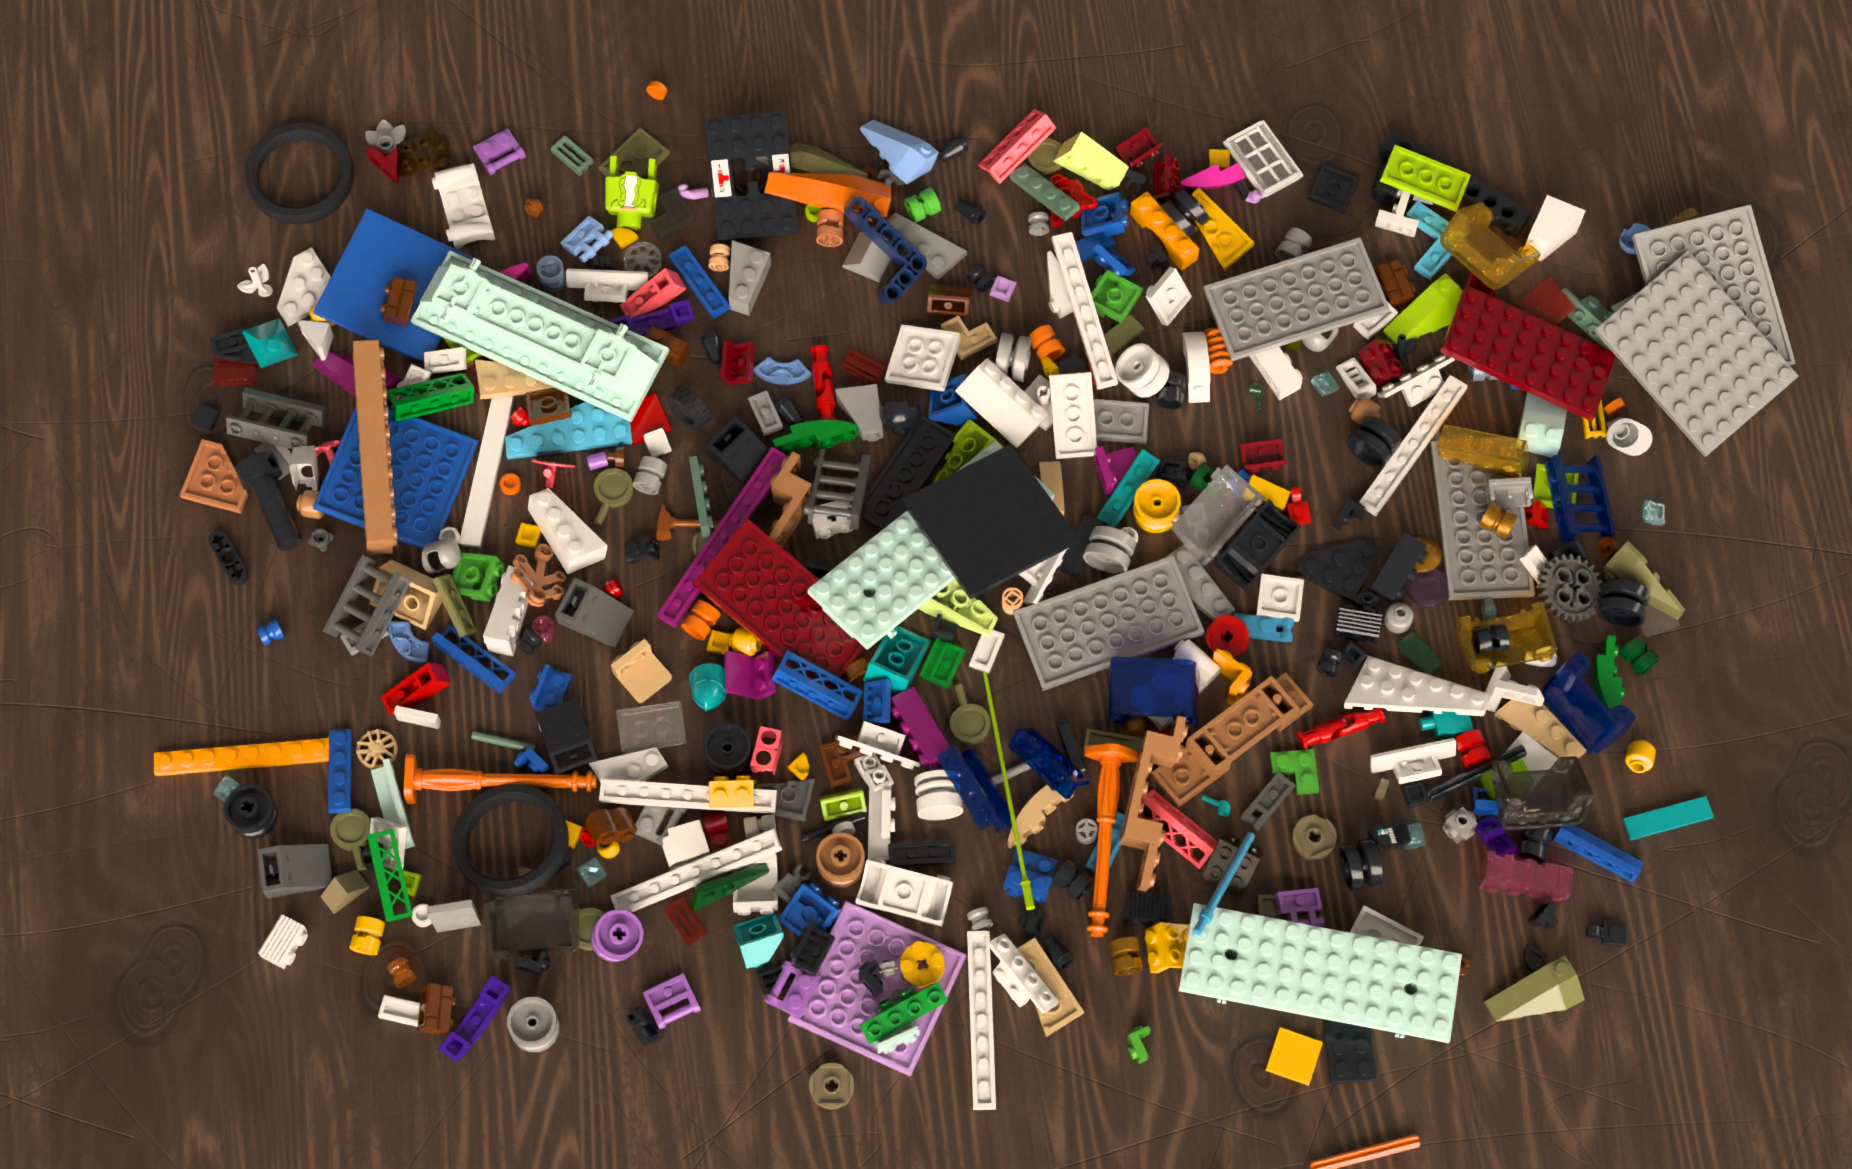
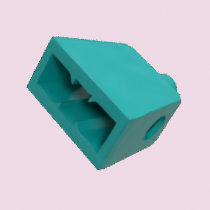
(1446, 725)

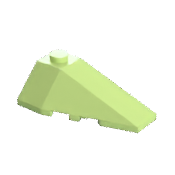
(961, 610)

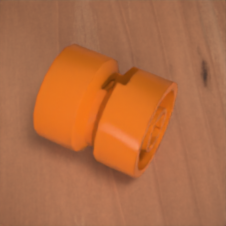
(1046, 343)
(699, 622)

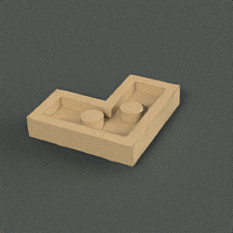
(972, 340)

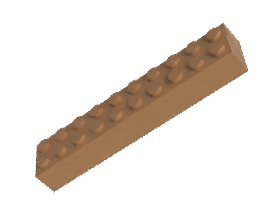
(374, 447)

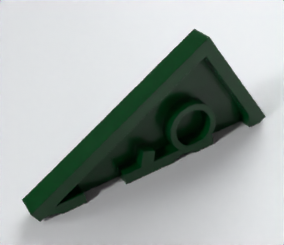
(716, 889)

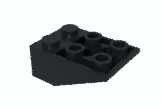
(737, 450)
(566, 736)

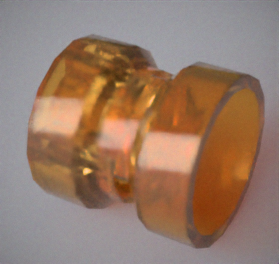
(400, 970)

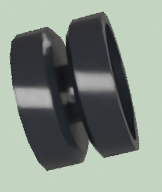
(1185, 211)
(1373, 442)
(1623, 603)
(728, 750)
(251, 811)
(1360, 863)

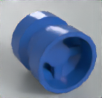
(270, 631)

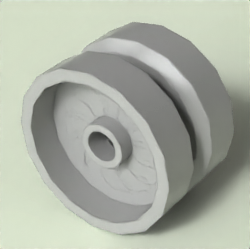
(1017, 357)
(1109, 550)
(535, 1037)

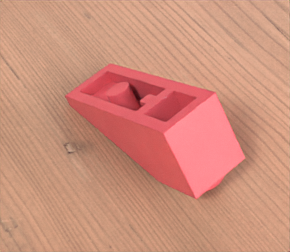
(654, 294)

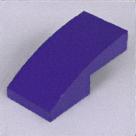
(1494, 836)

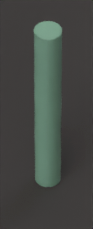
(519, 745)

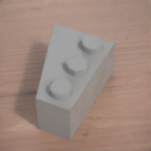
(747, 276)

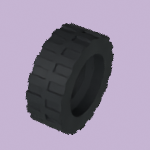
(688, 408)

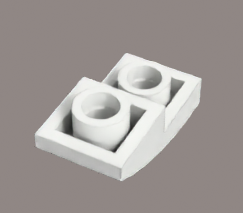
(873, 772)

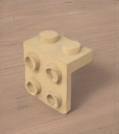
(640, 671)

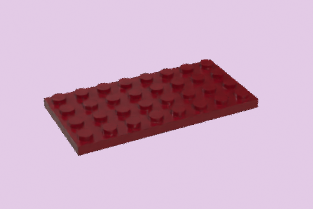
(1528, 352)
(770, 599)

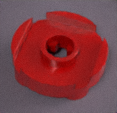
(1237, 628)

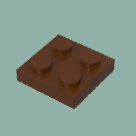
(547, 406)

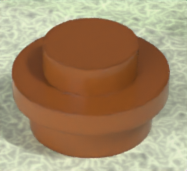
(533, 207)

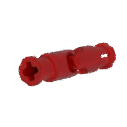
(823, 382)
(1337, 728)

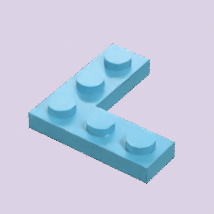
(1433, 226)

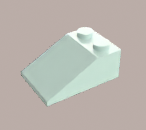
(1541, 426)

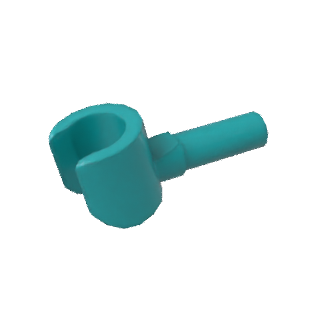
(1223, 806)

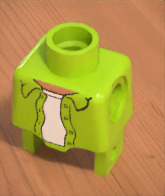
(631, 196)

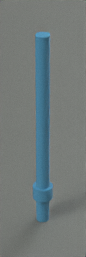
(1207, 913)

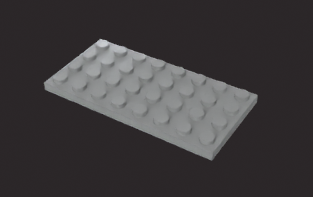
(1296, 299)
(1476, 559)
(1107, 620)

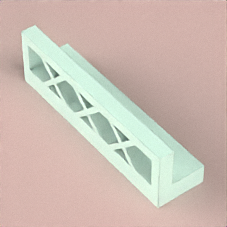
(391, 799)

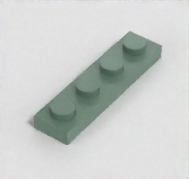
(1044, 192)
(700, 489)

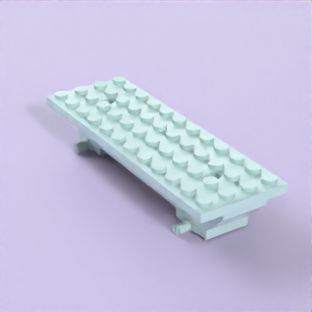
(540, 335)
(886, 578)
(1322, 973)

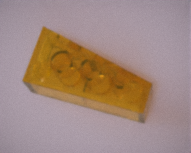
(1485, 451)

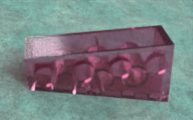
(1525, 877)

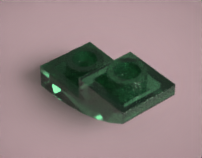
(1419, 654)

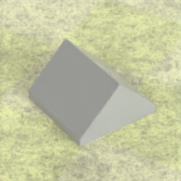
(867, 258)

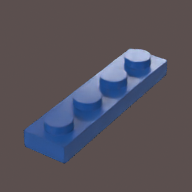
(699, 282)
(340, 771)

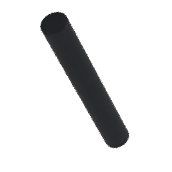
(828, 828)

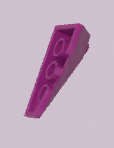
(341, 371)

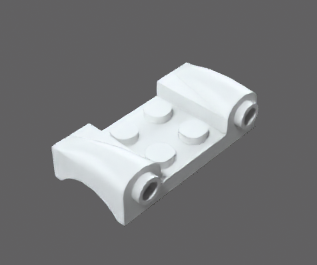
(463, 205)
(1207, 668)
(904, 892)

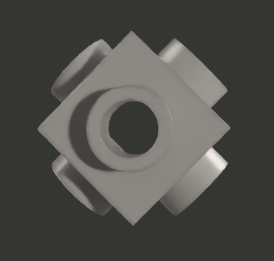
(1460, 831)

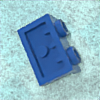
(1111, 260)
(550, 688)
(877, 701)

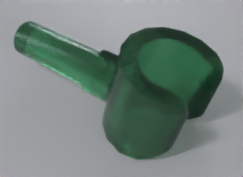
(1255, 389)

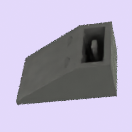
(593, 613)
(294, 869)

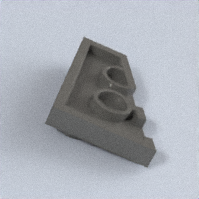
(792, 798)

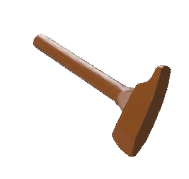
(666, 522)

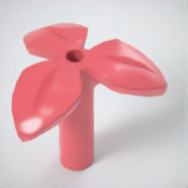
(328, 448)

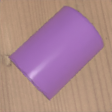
(597, 460)

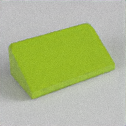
(843, 804)

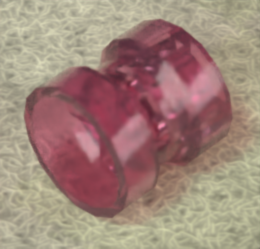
(543, 624)

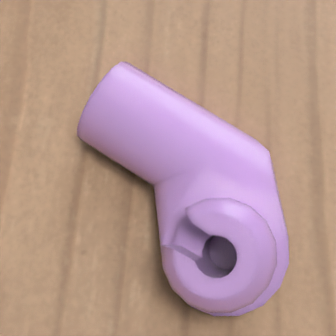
(694, 193)

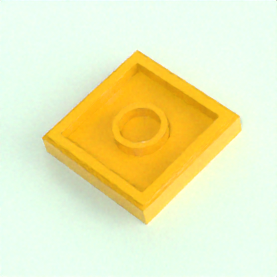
(1294, 1056)

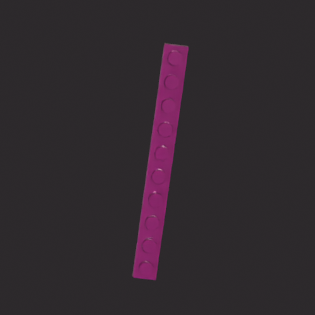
(741, 509)

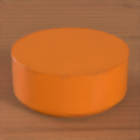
(656, 90)
(1614, 406)
(510, 484)

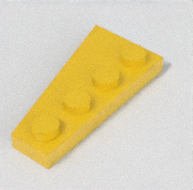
(1222, 233)

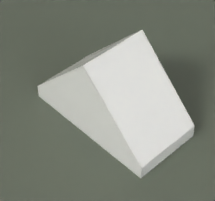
(318, 335)

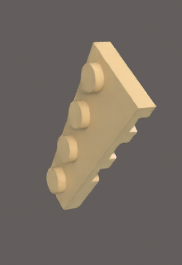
(502, 381)

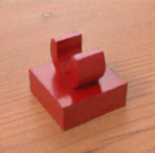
(1540, 515)

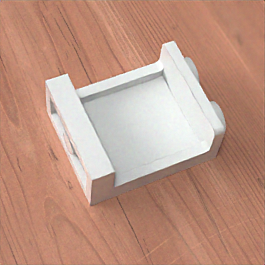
(758, 894)

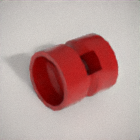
(1472, 747)

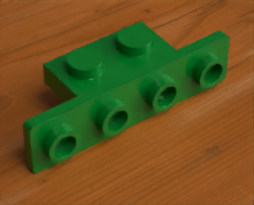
(902, 1010)

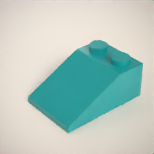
(898, 659)

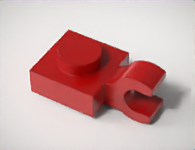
(1297, 510)

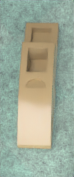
(1032, 815)

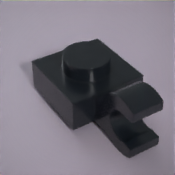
(1610, 933)
(644, 1029)

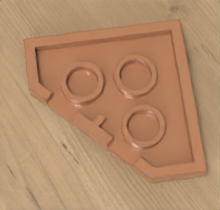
(214, 479)

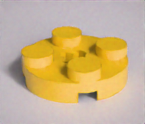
(918, 952)

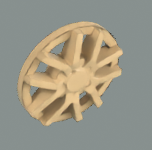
(376, 748)

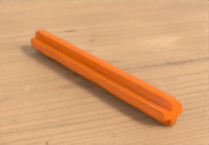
(1366, 1153)

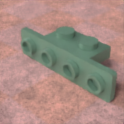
(1588, 315)

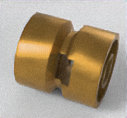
(1497, 520)
(1125, 955)

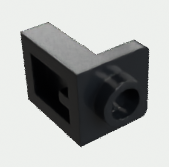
(1174, 471)
(1350, 509)
(530, 965)
(871, 982)

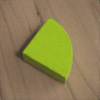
(412, 882)

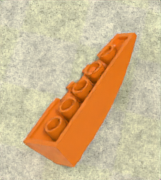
(829, 190)

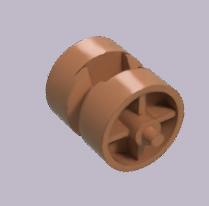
(830, 227)

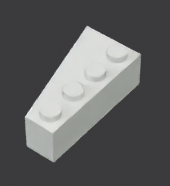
(565, 532)
(507, 616)

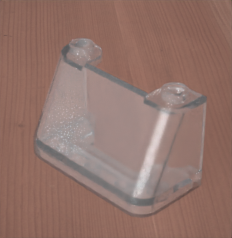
(1216, 514)

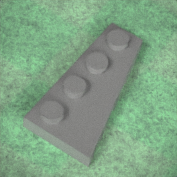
(939, 252)
(1201, 586)

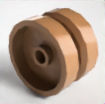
(838, 872)

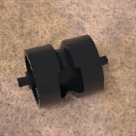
(1076, 883)

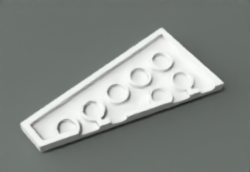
(1407, 690)

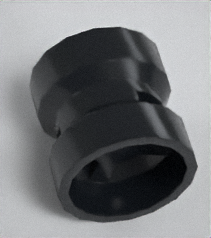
(980, 278)
(1330, 662)

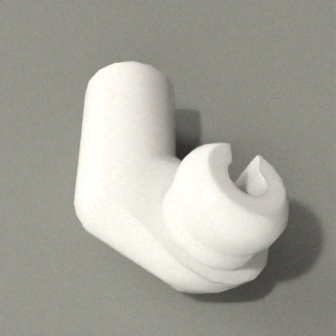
(1550, 663)

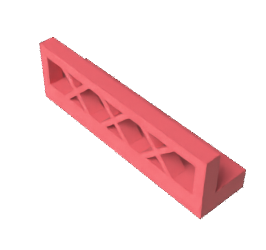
(1032, 131)
(1183, 825)

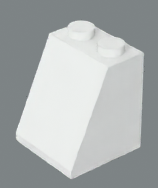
(1554, 226)

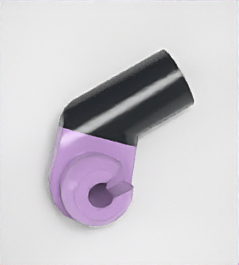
(1246, 195)

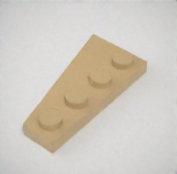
(1542, 727)
(1068, 1007)

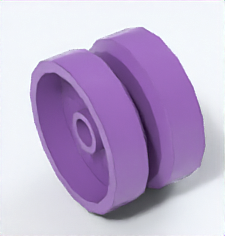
(629, 931)

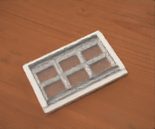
(1263, 159)

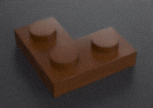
(835, 761)

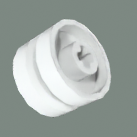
(1142, 370)

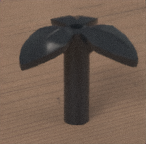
(1404, 348)

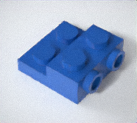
(1107, 216)
(1039, 871)
(810, 906)

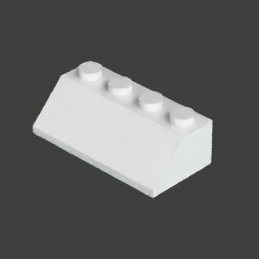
(1002, 403)

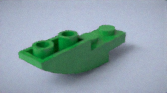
(823, 432)
(1606, 684)

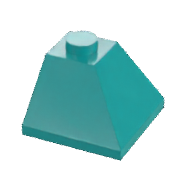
(270, 343)
(758, 939)

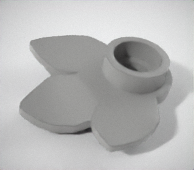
(386, 135)

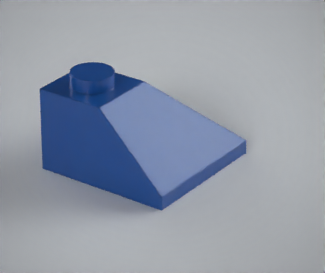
(949, 406)

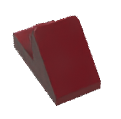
(387, 164)
(717, 830)

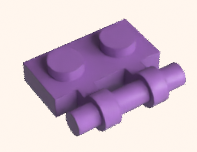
(1298, 902)

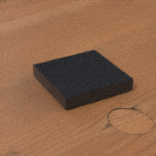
(1333, 188)

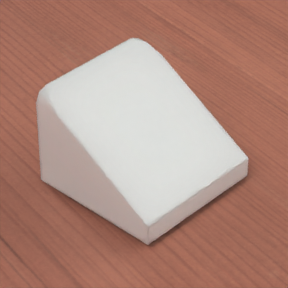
(657, 443)

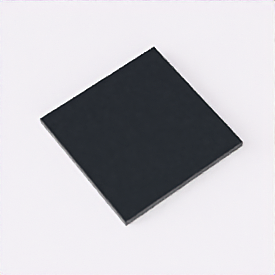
(990, 521)

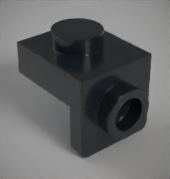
(1571, 547)
(641, 549)

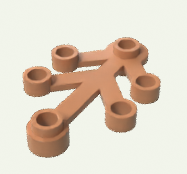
(535, 594)

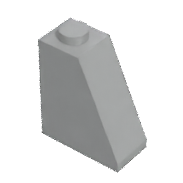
(862, 408)

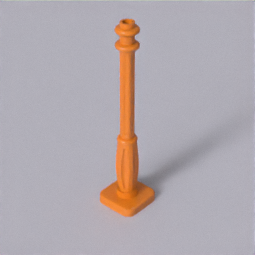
(1110, 758)
(460, 779)

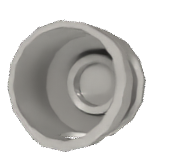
(1320, 341)
(448, 553)

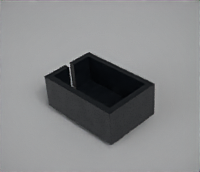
(1400, 568)

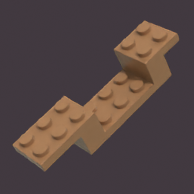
(791, 494)
(1226, 737)
(1143, 833)

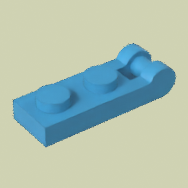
(1265, 627)

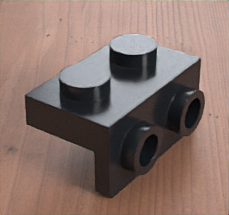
(811, 950)

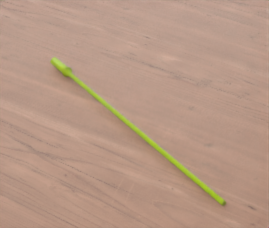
(1025, 883)

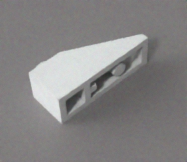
(1058, 293)

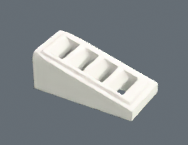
(1366, 388)

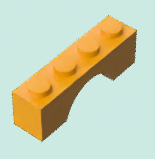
(1177, 243)

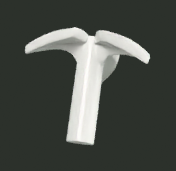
(258, 277)

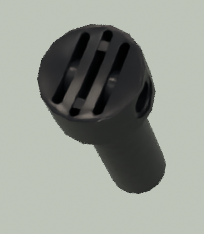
(261, 474)

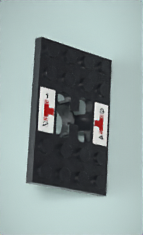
(747, 138)

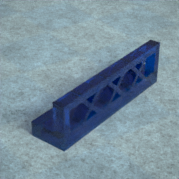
(1047, 761)

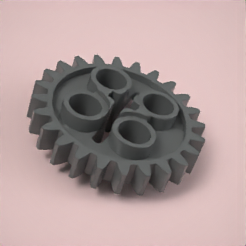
(1570, 588)

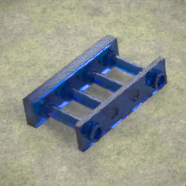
(1565, 509)
(976, 788)

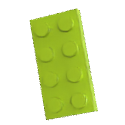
(1425, 178)

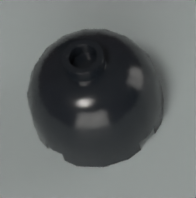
(899, 416)

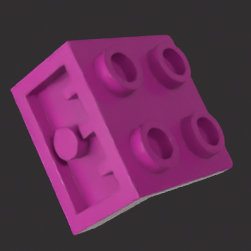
(1113, 466)
(750, 675)

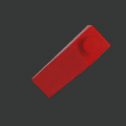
(416, 687)

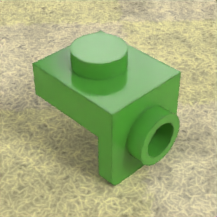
(1136, 1048)

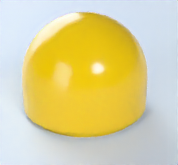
(610, 851)

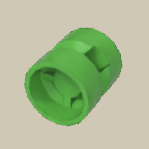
(921, 205)

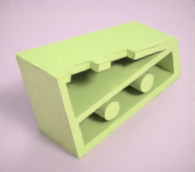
(1091, 161)

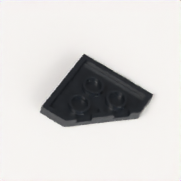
(1340, 567)

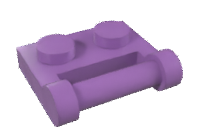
(496, 147)
(798, 993)
(670, 994)

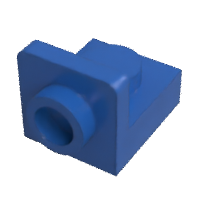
(536, 764)

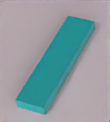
(1126, 490)
(1667, 818)

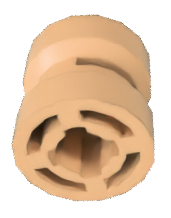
(719, 257)
(1009, 604)

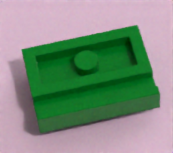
(942, 663)

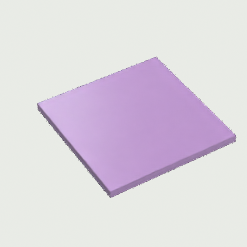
(844, 1002)

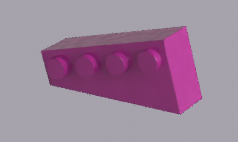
(920, 728)

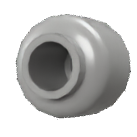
(1398, 617)

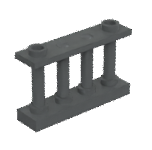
(277, 406)
(855, 498)
(382, 615)

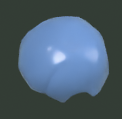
(1626, 240)

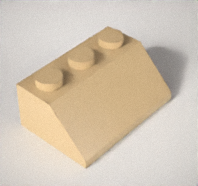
(420, 600)

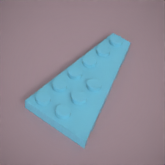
(586, 429)

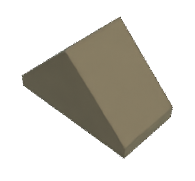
(344, 890)

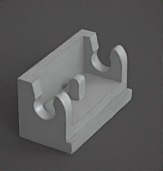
(1509, 492)

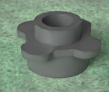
(320, 533)

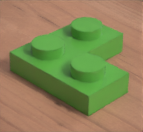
(1299, 763)

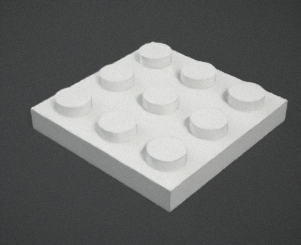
(923, 357)

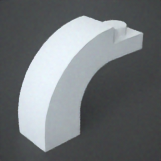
(1198, 366)

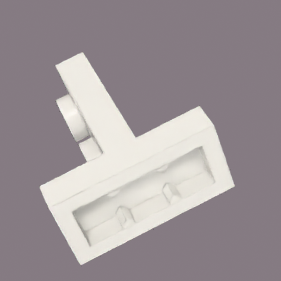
(1396, 221)
(1502, 687)

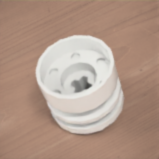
(937, 796)

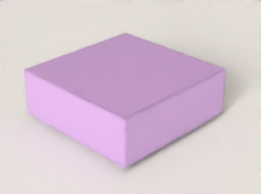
(1003, 288)

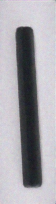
(1474, 774)

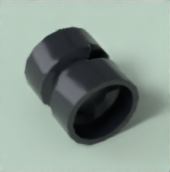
(1383, 192)
(1171, 394)
(1490, 639)
(1534, 844)

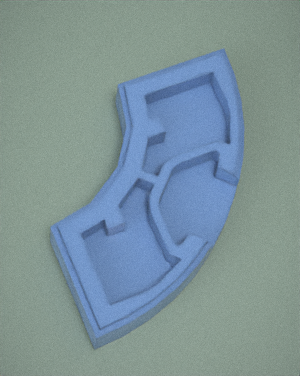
(782, 373)
(407, 643)

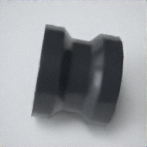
(528, 642)

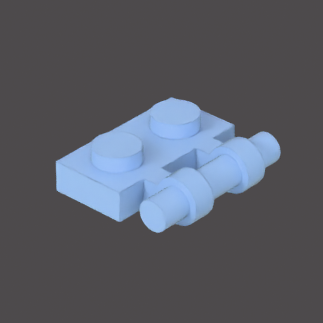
(583, 235)

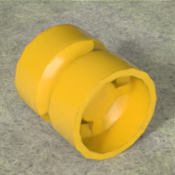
(367, 935)

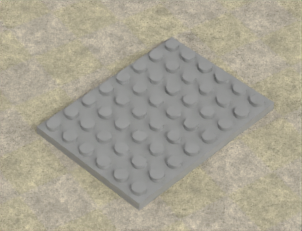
(1732, 255)
(1696, 353)

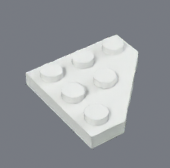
(302, 287)

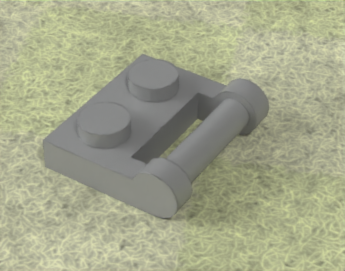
(652, 819)

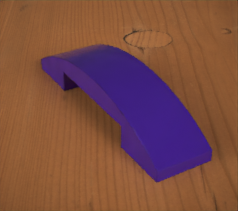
(667, 319)
(476, 1020)

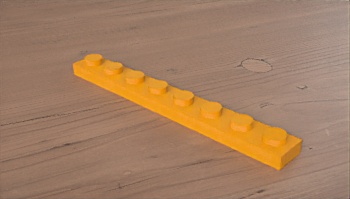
(241, 757)

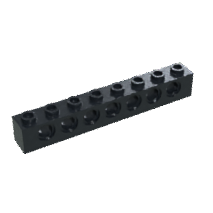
(1483, 192)

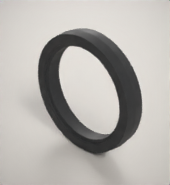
(282, 136)
(484, 803)

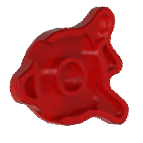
(1074, 190)

